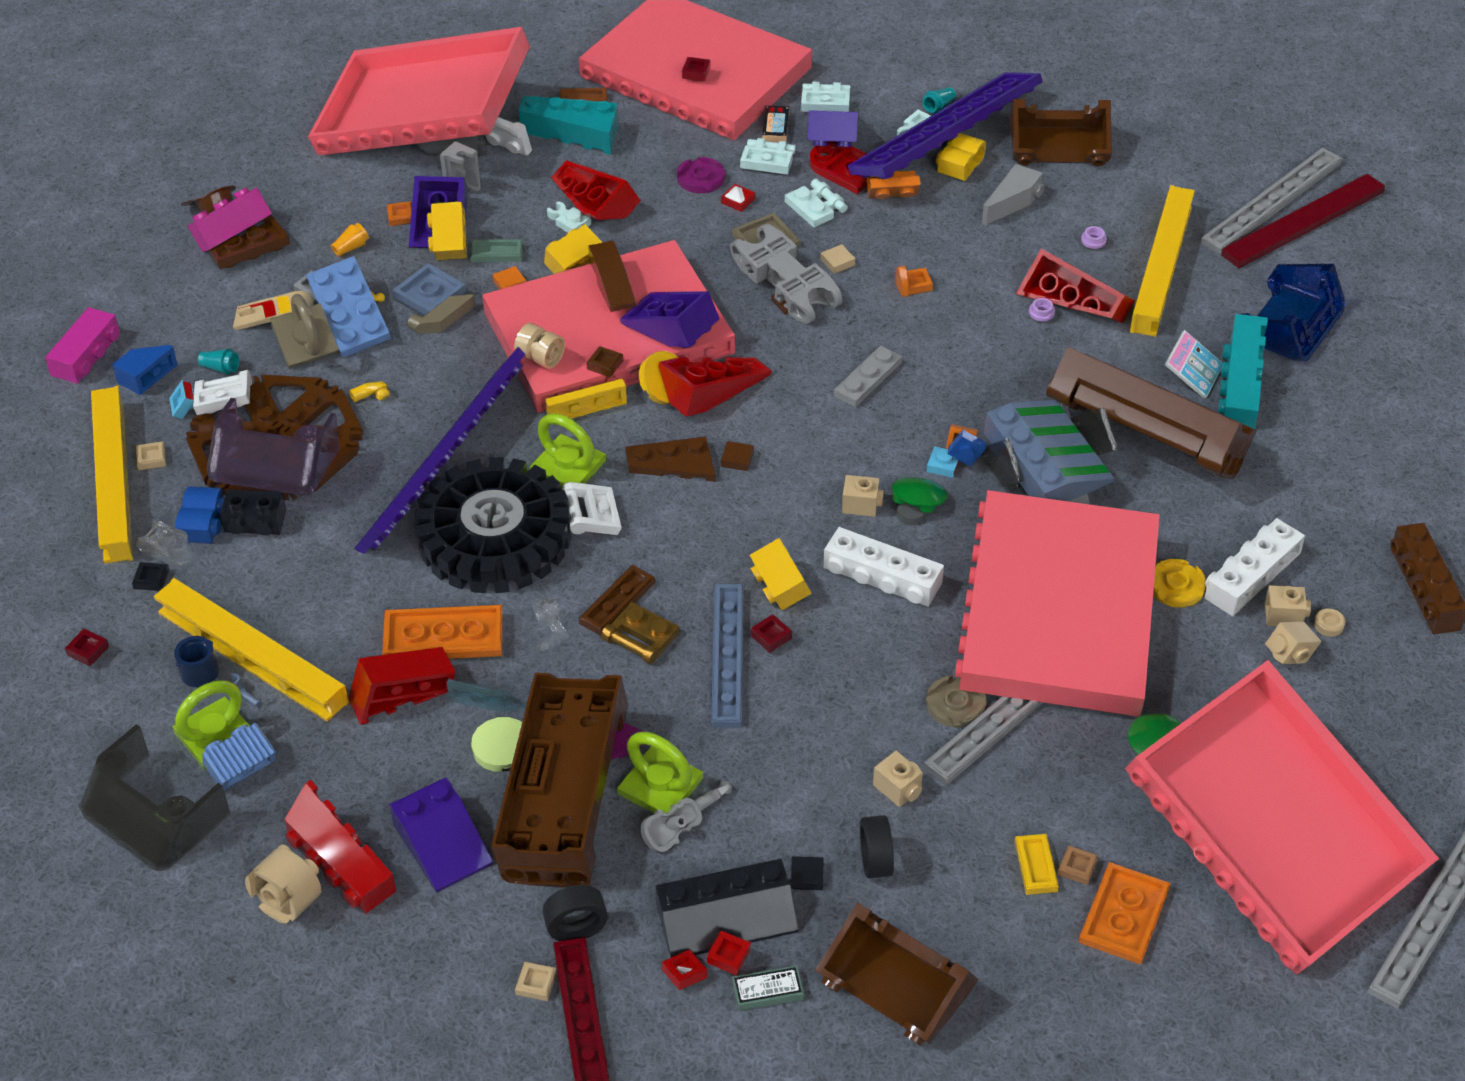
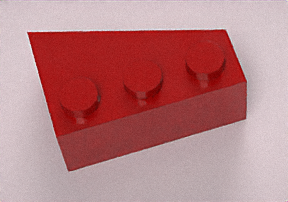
(397, 679)

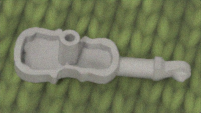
(662, 828)

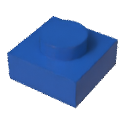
(967, 448)

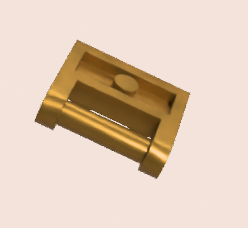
(644, 626)

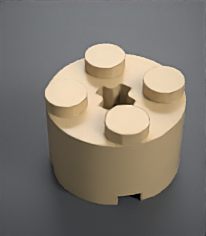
(284, 884)

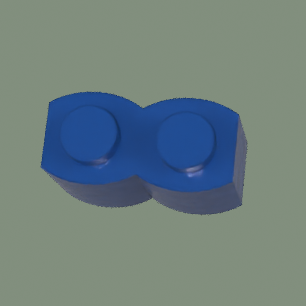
(200, 513)

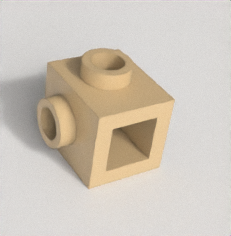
(861, 495)
(1286, 605)
(1292, 642)
(898, 778)

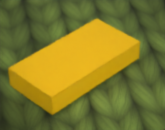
(1036, 864)

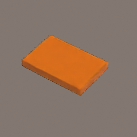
(1124, 913)

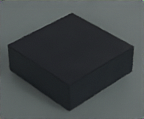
(150, 576)
(807, 873)

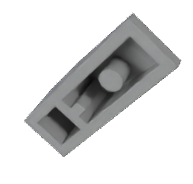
(1013, 193)

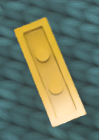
(588, 399)

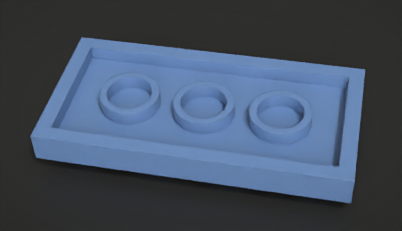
(348, 306)

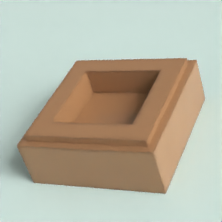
(1077, 865)

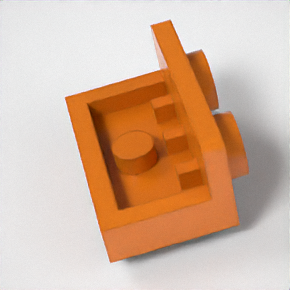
(900, 184)

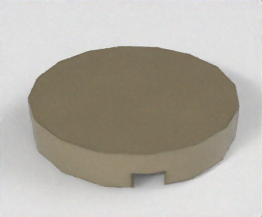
(953, 709)

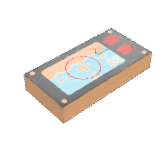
(775, 123)

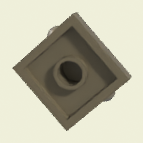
(304, 333)

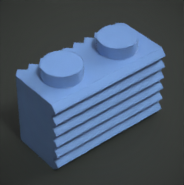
(238, 756)

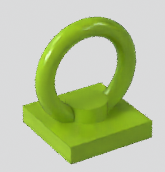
(564, 456)
(210, 723)
(659, 775)

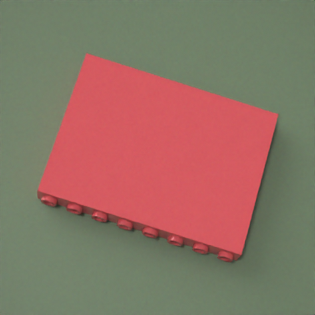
(651, 45)
(420, 92)
(577, 311)
(1060, 603)
(1281, 816)

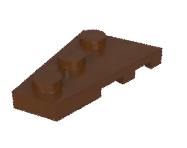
(249, 246)
(674, 457)

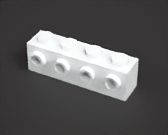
(883, 566)
(1253, 566)

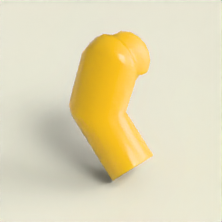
(368, 389)

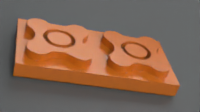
(459, 630)

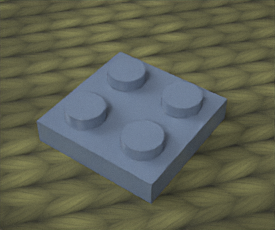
(427, 289)

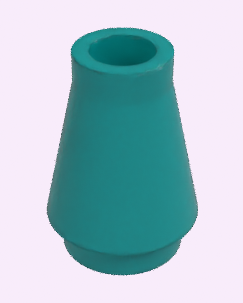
(938, 99)
(222, 361)

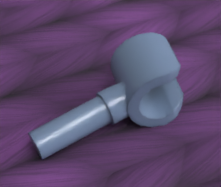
(245, 694)

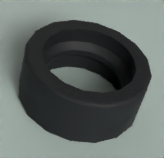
(876, 846)
(569, 901)

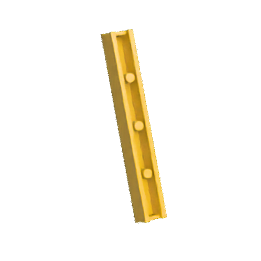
(1162, 261)
(111, 475)
(252, 650)

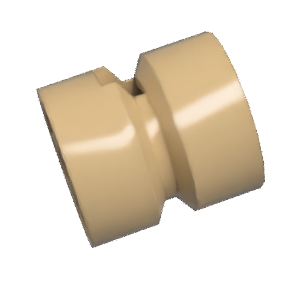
(540, 346)

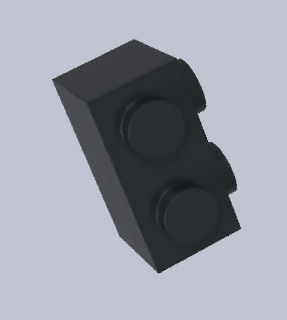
(251, 514)

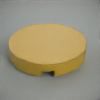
(650, 376)
(1180, 590)

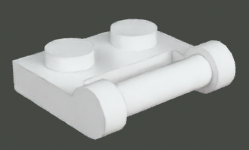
(511, 136)
(215, 394)
(599, 506)

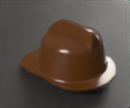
(208, 200)

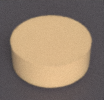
(1329, 622)

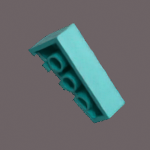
(570, 120)
(1243, 370)

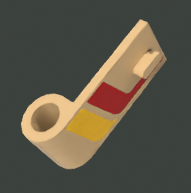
(266, 309)

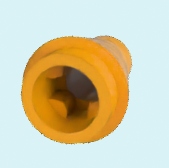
(351, 239)

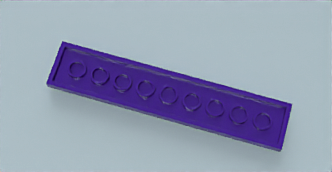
(944, 125)
(441, 453)

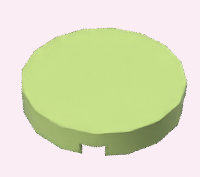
(496, 743)

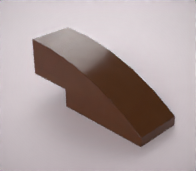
(611, 276)

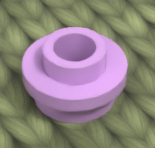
(1094, 237)
(1042, 310)

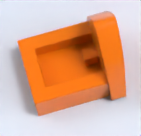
(912, 281)

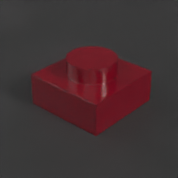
(696, 69)
(771, 633)
(87, 647)

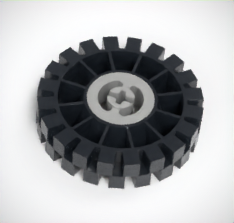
(525, 534)

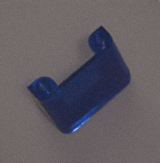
(1301, 309)

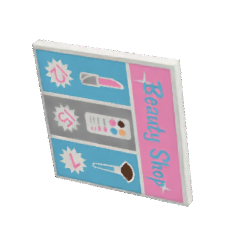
(1194, 364)

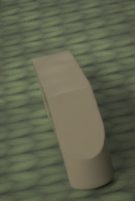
(442, 315)

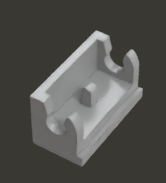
(461, 162)

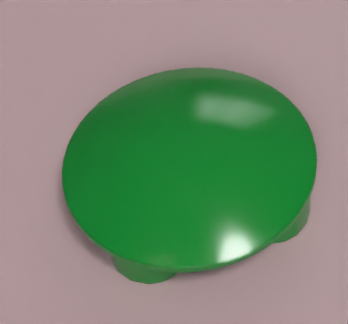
(919, 493)
(1150, 729)

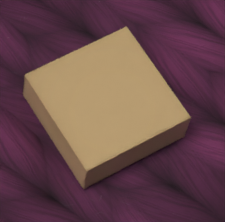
(837, 259)
(150, 455)
(535, 981)

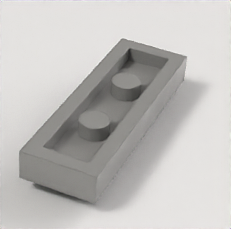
(867, 376)

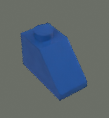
(144, 367)

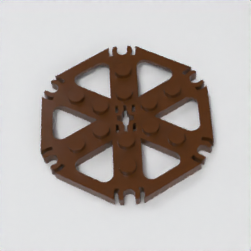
(267, 419)

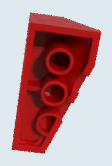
(596, 192)
(706, 384)

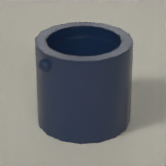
(196, 661)

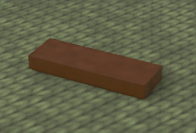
(616, 598)

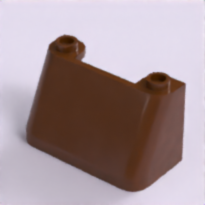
(1061, 134)
(895, 974)

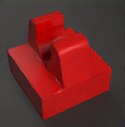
(728, 952)

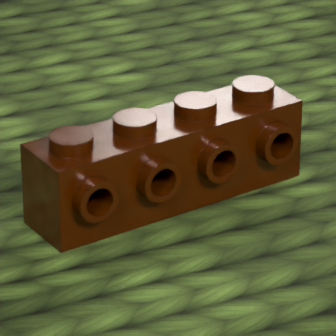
(1428, 578)

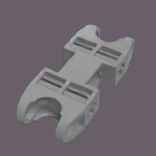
(776, 261)

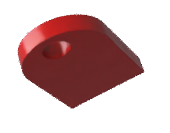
(835, 165)

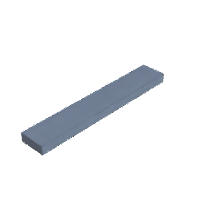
(727, 656)

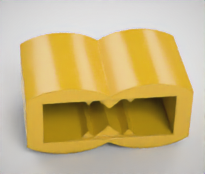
(961, 156)

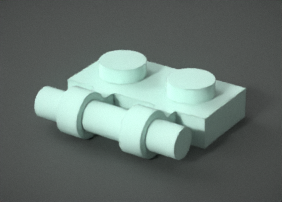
(825, 97)
(767, 156)
(809, 205)

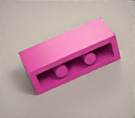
(228, 218)
(82, 345)

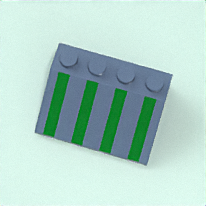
(1048, 450)

